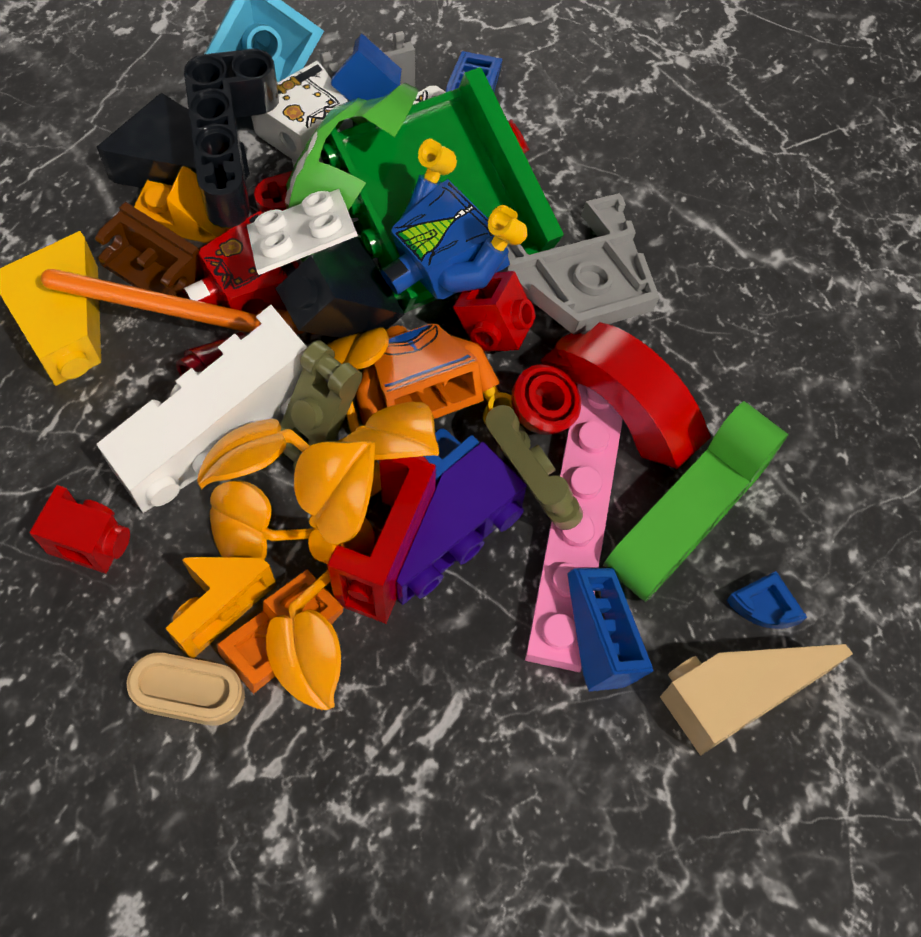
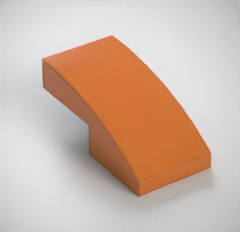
(246, 647)

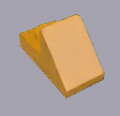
(179, 207)
(230, 589)

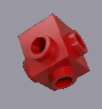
(497, 314)

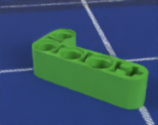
(696, 501)

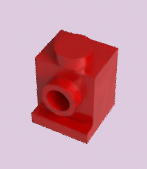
(80, 532)

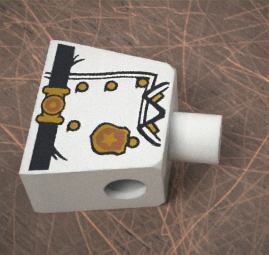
(302, 106)

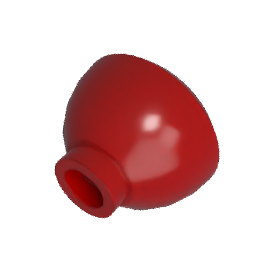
(545, 399)

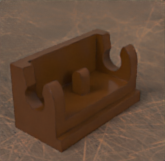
(148, 253)

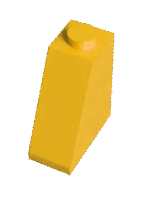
(56, 323)

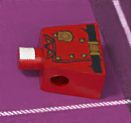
(232, 274)

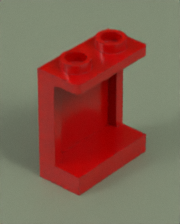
(370, 583)

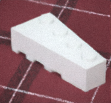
(167, 441)

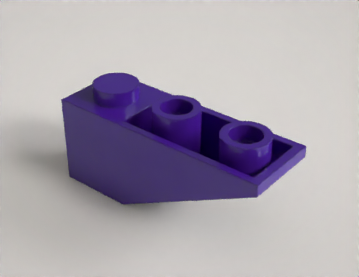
(466, 507)

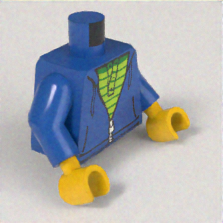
(446, 237)

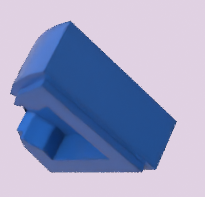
(767, 603)

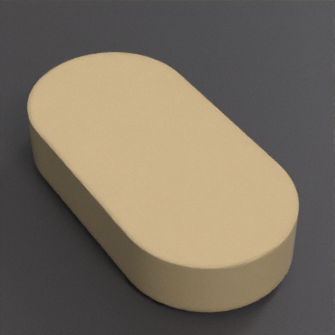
(186, 689)

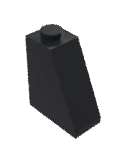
(152, 145)
(339, 292)

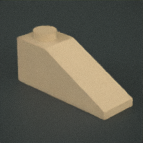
(738, 687)

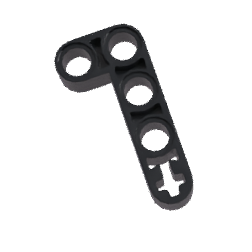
(217, 93)

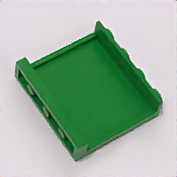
(487, 171)

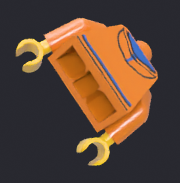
(429, 369)

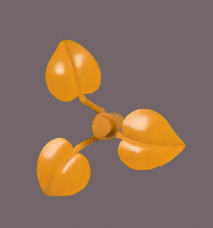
(396, 430)
(335, 488)

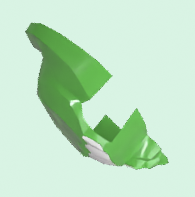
(314, 176)

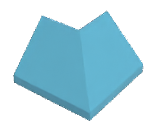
(271, 28)

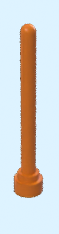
(151, 300)

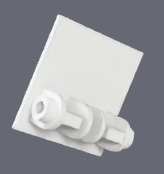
(300, 231)

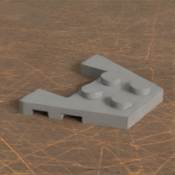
(591, 278)

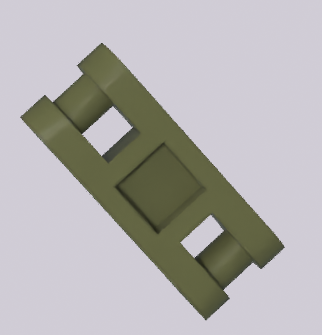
(319, 406)
(534, 468)

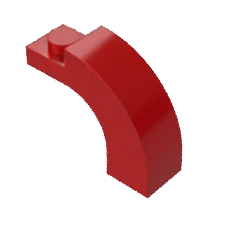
(639, 387)

